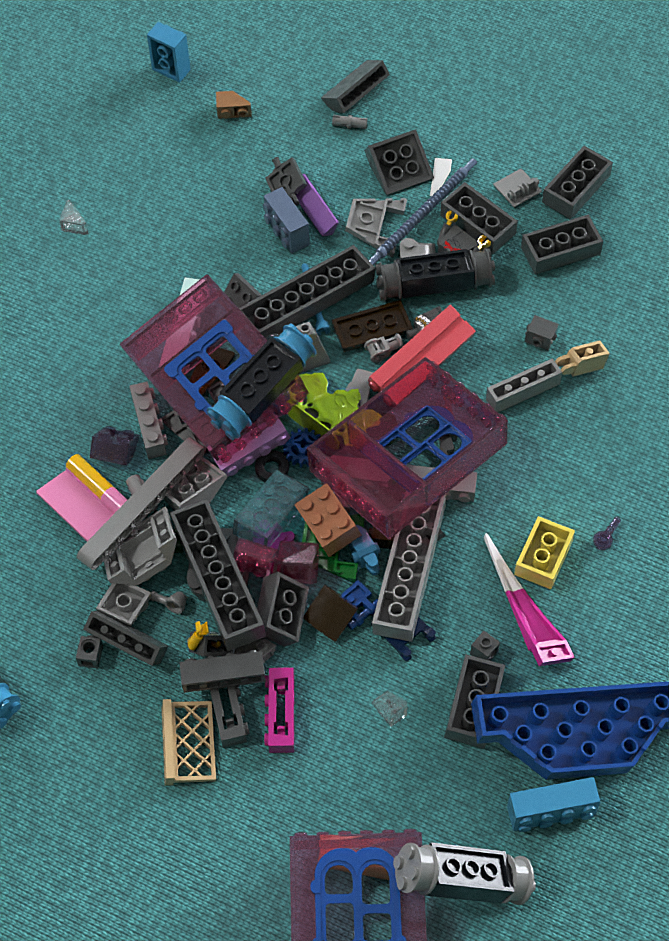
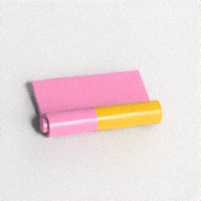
(82, 497)

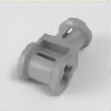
(381, 348)

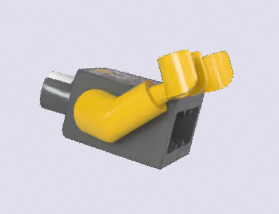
(206, 642)

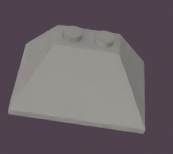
(143, 551)

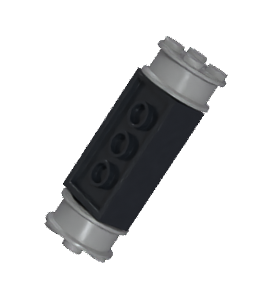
(464, 873)

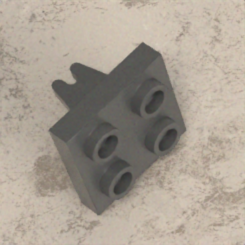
(240, 291)

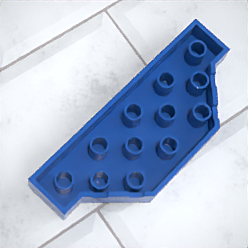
(575, 728)

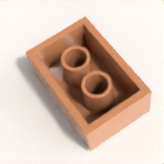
(328, 519)

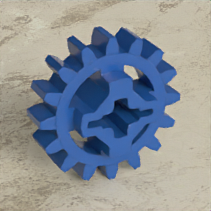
(296, 446)

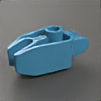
(365, 552)

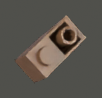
(232, 105)

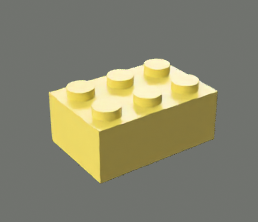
(544, 552)

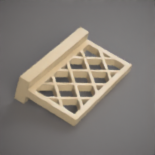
(170, 743)

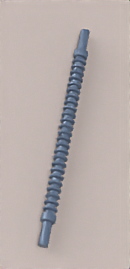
(422, 212)

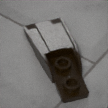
(222, 358)

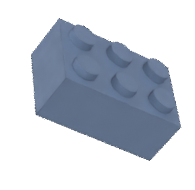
(286, 220)

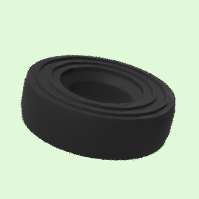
(275, 456)

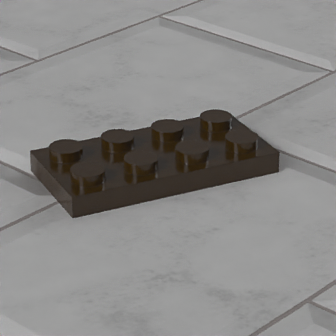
(375, 322)

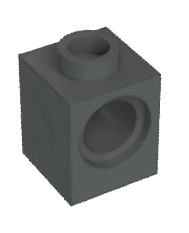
(485, 647)
(91, 659)

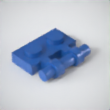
(359, 595)

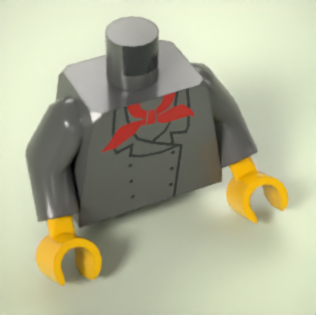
(454, 238)

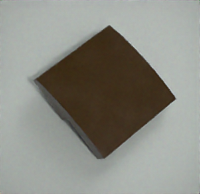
(330, 613)

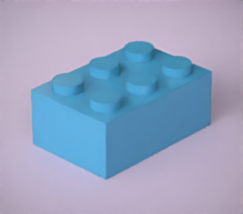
(168, 52)

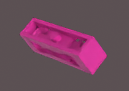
(279, 742)

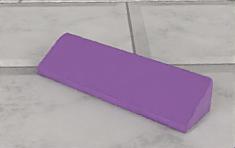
(317, 209)

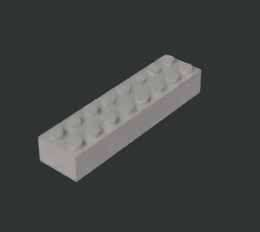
(408, 575)

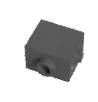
(541, 332)

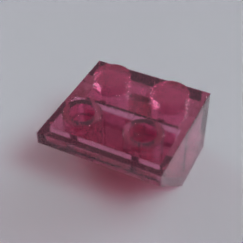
(254, 557)
(298, 561)

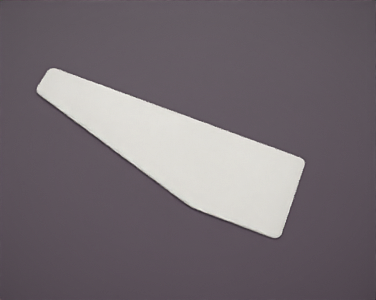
(440, 172)

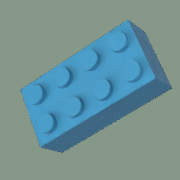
(553, 804)

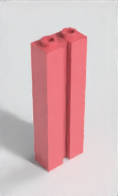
(435, 341)

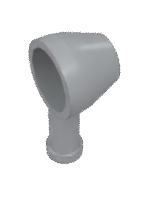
(175, 603)

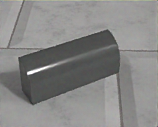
(355, 85)

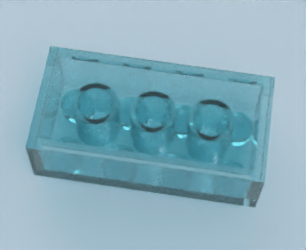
(270, 509)

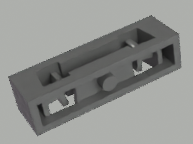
(234, 734)

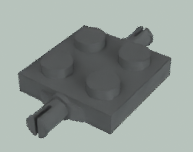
(286, 176)

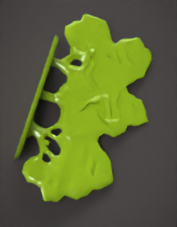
(331, 407)

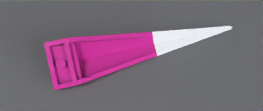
(538, 633)

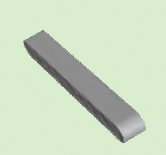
(140, 503)

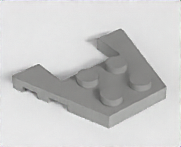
(367, 219)

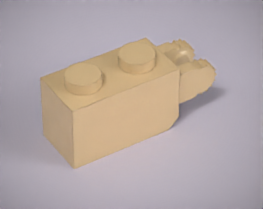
(583, 359)

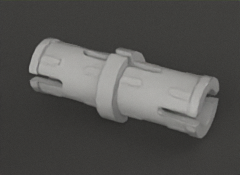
(349, 122)

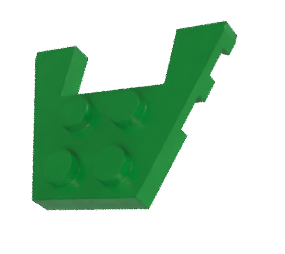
(331, 564)

